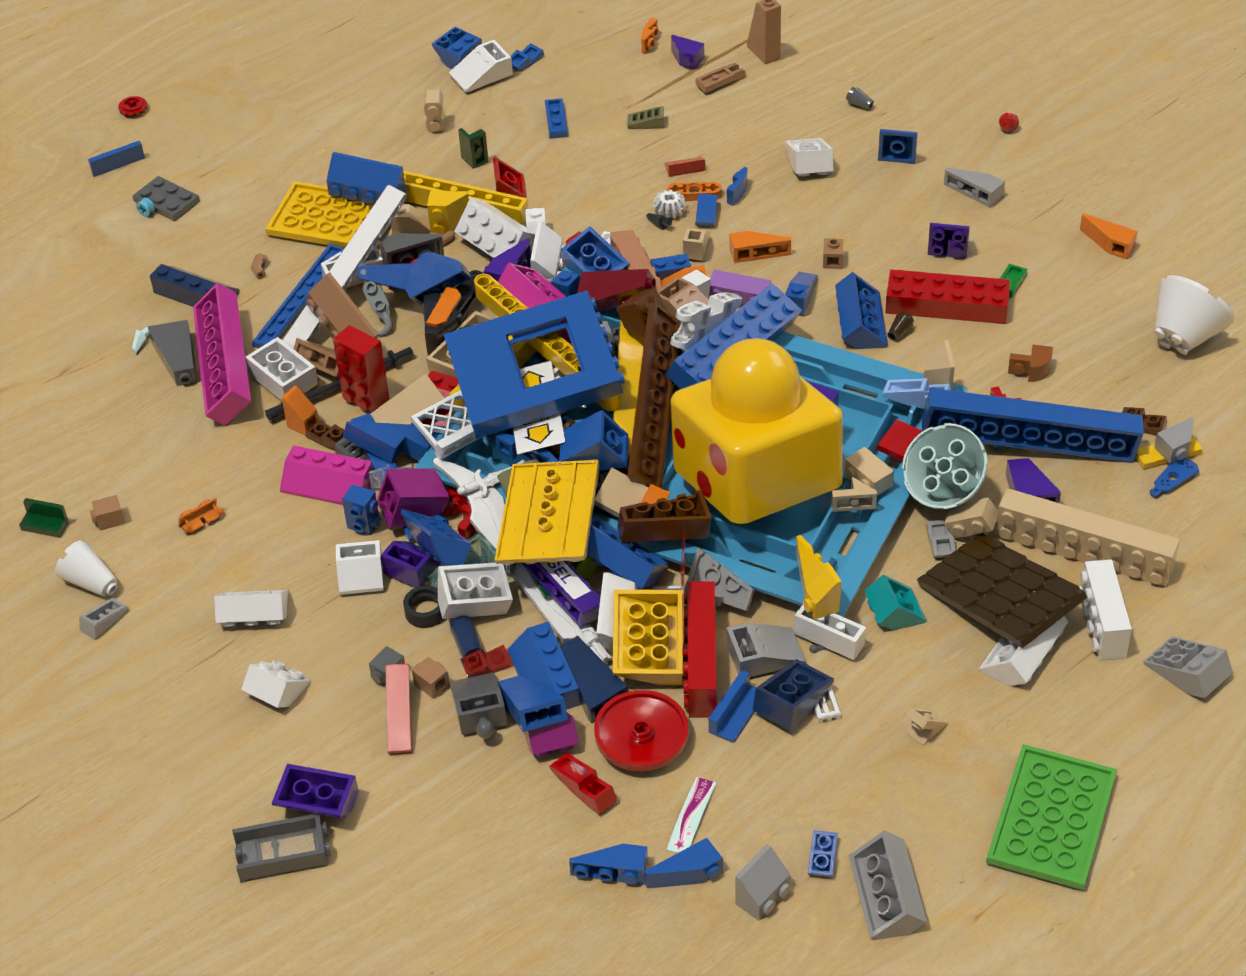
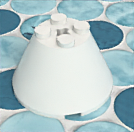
(1188, 314)

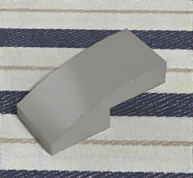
(940, 538)

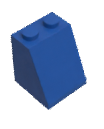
(596, 439)

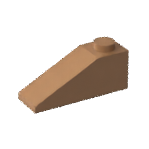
(318, 355)

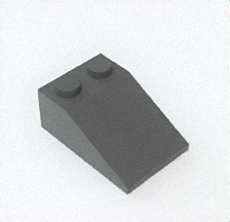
(406, 247)

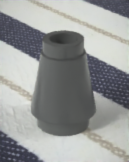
(859, 98)

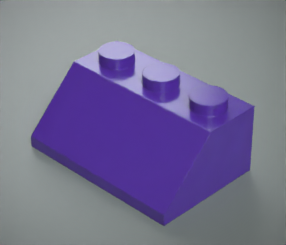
(316, 791)

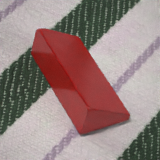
(685, 166)

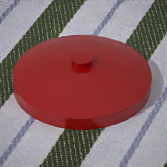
(641, 730)

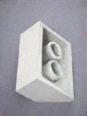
(546, 252)
(473, 590)
(251, 607)
(606, 609)

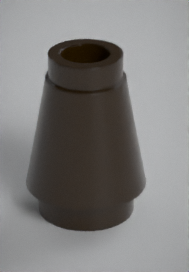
(902, 323)

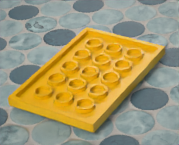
(317, 217)

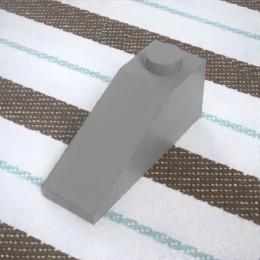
(976, 185)

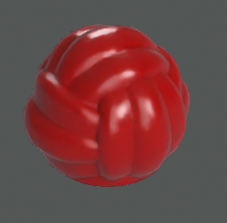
(1009, 122)

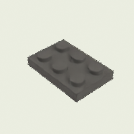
(167, 198)

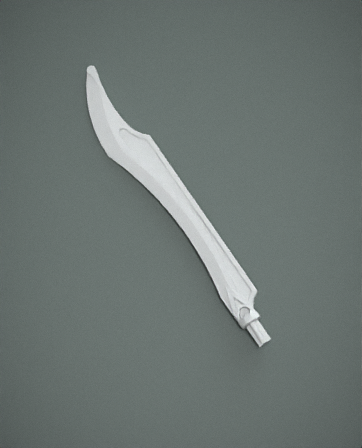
(487, 519)

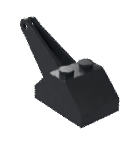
(434, 335)

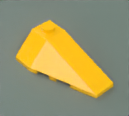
(818, 580)

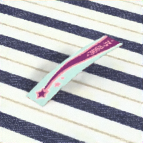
(691, 814)

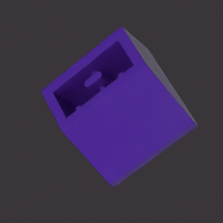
(408, 563)

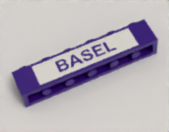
(567, 590)

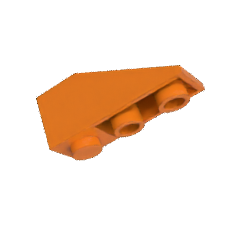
(1109, 236)

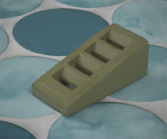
(647, 118)

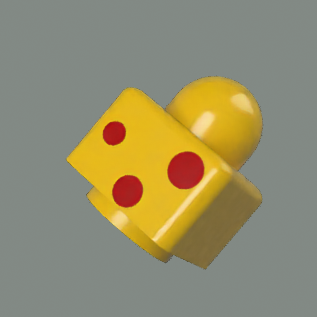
(756, 434)

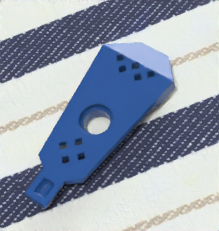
(1179, 469)

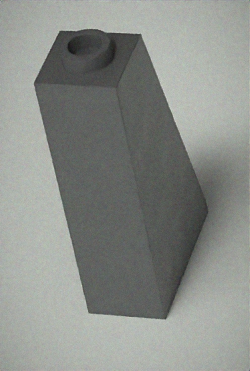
(175, 349)

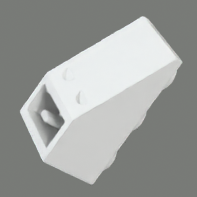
(482, 66)

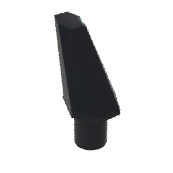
(659, 220)

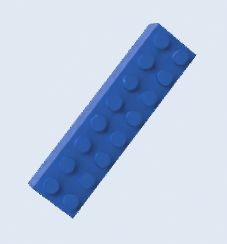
(760, 318)

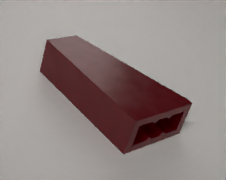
(615, 286)

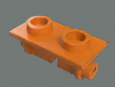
(191, 518)

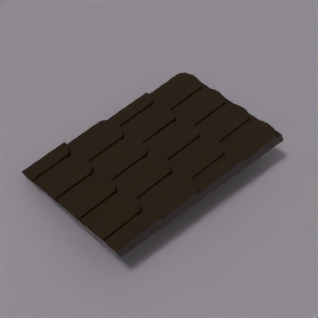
(1002, 589)

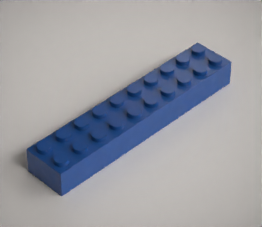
(1037, 424)

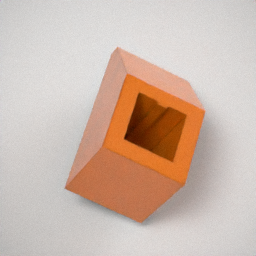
(298, 411)

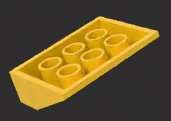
(648, 636)

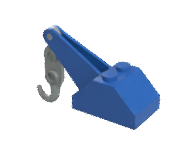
(425, 275)

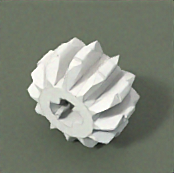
(669, 204)

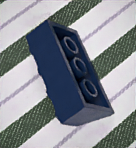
(182, 284)

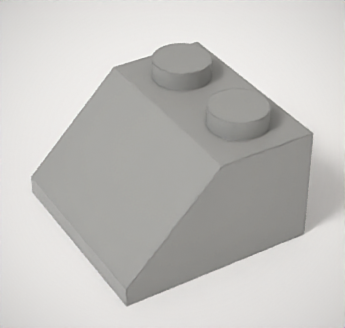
(761, 883)

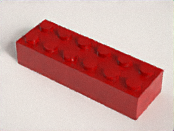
(947, 296)
(699, 649)

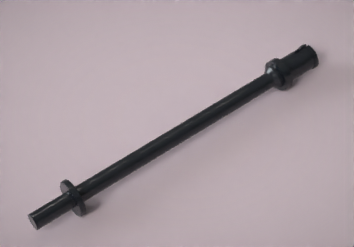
(278, 411)

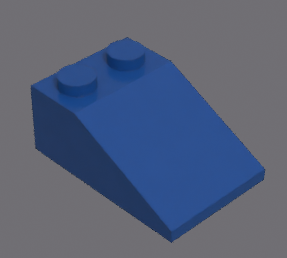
(591, 253)

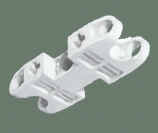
(700, 319)

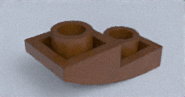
(1151, 423)
(325, 434)

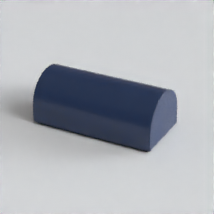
(465, 636)

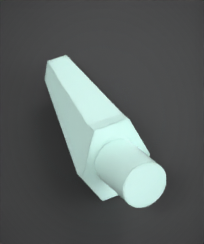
(139, 339)

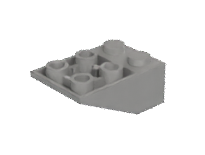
(762, 647)
(1191, 665)

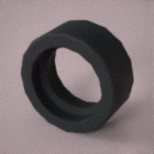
(419, 594)

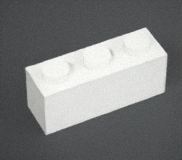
(831, 632)

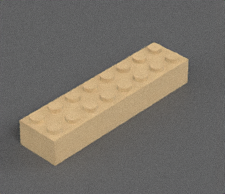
(1086, 536)

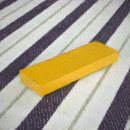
(1150, 457)

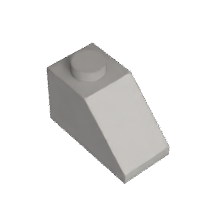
(1175, 441)

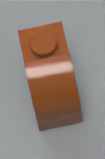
(1034, 366)

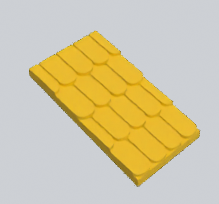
(548, 512)

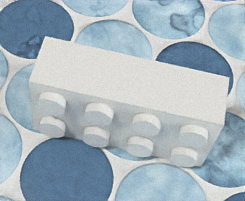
(490, 228)
(1105, 610)

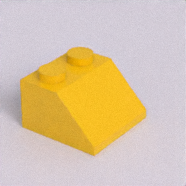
(446, 209)

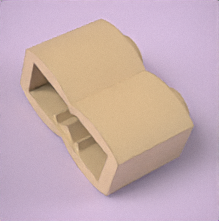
(434, 110)

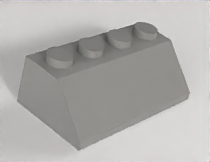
(887, 887)

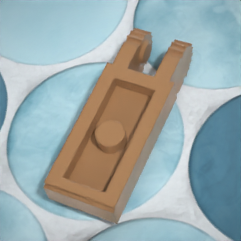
(720, 77)

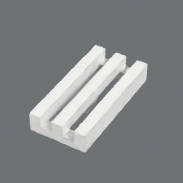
(827, 714)

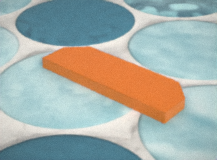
(444, 307)

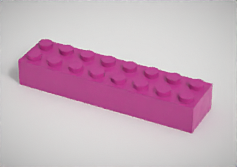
(221, 354)

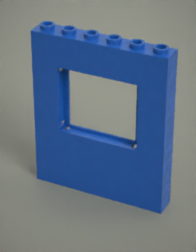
(492, 378)

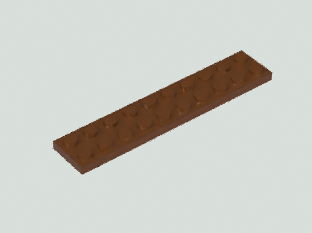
(653, 399)

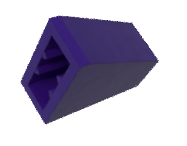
(1029, 479)

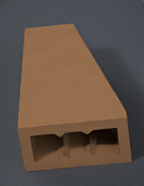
(765, 31)

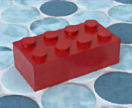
(361, 369)

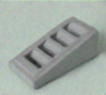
(96, 623)

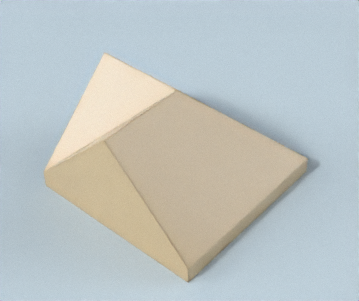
(939, 365)

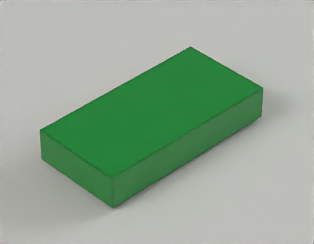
(1016, 276)

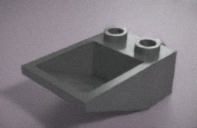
(478, 704)

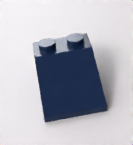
(791, 694)

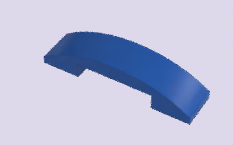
(506, 445)

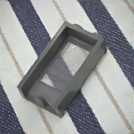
(281, 846)

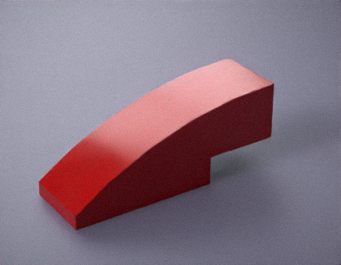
(584, 783)

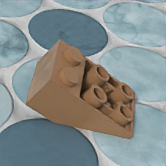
(678, 293)

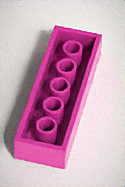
(531, 289)

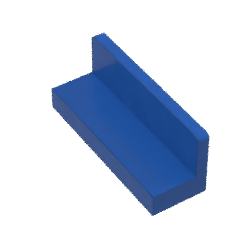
(733, 709)

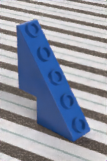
(388, 439)

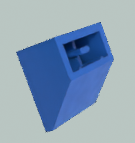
(455, 46)

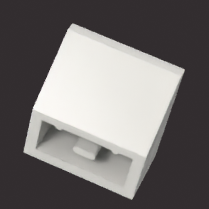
(359, 567)
(274, 683)

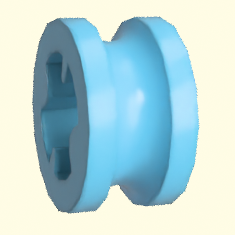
(145, 207)

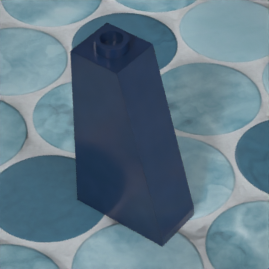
(592, 676)

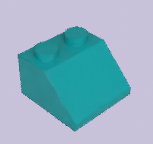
(894, 604)

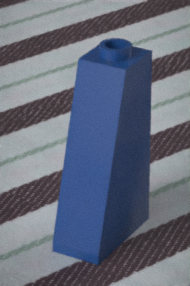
(531, 703)

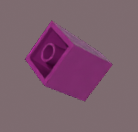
(412, 490)

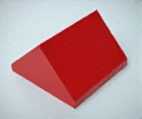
(508, 179)

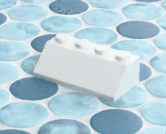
(1016, 664)

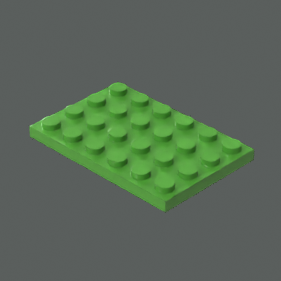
(1052, 817)

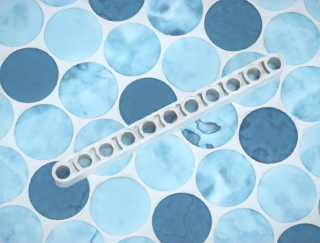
(352, 257)

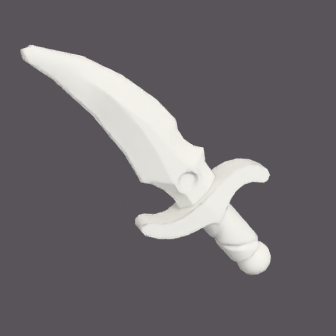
(482, 483)

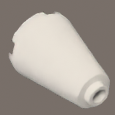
(86, 570)

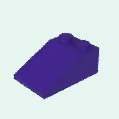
(518, 254)

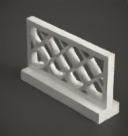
(455, 439)

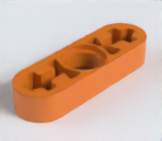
(703, 187)

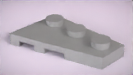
(728, 586)

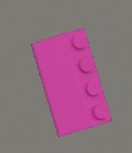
(323, 474)

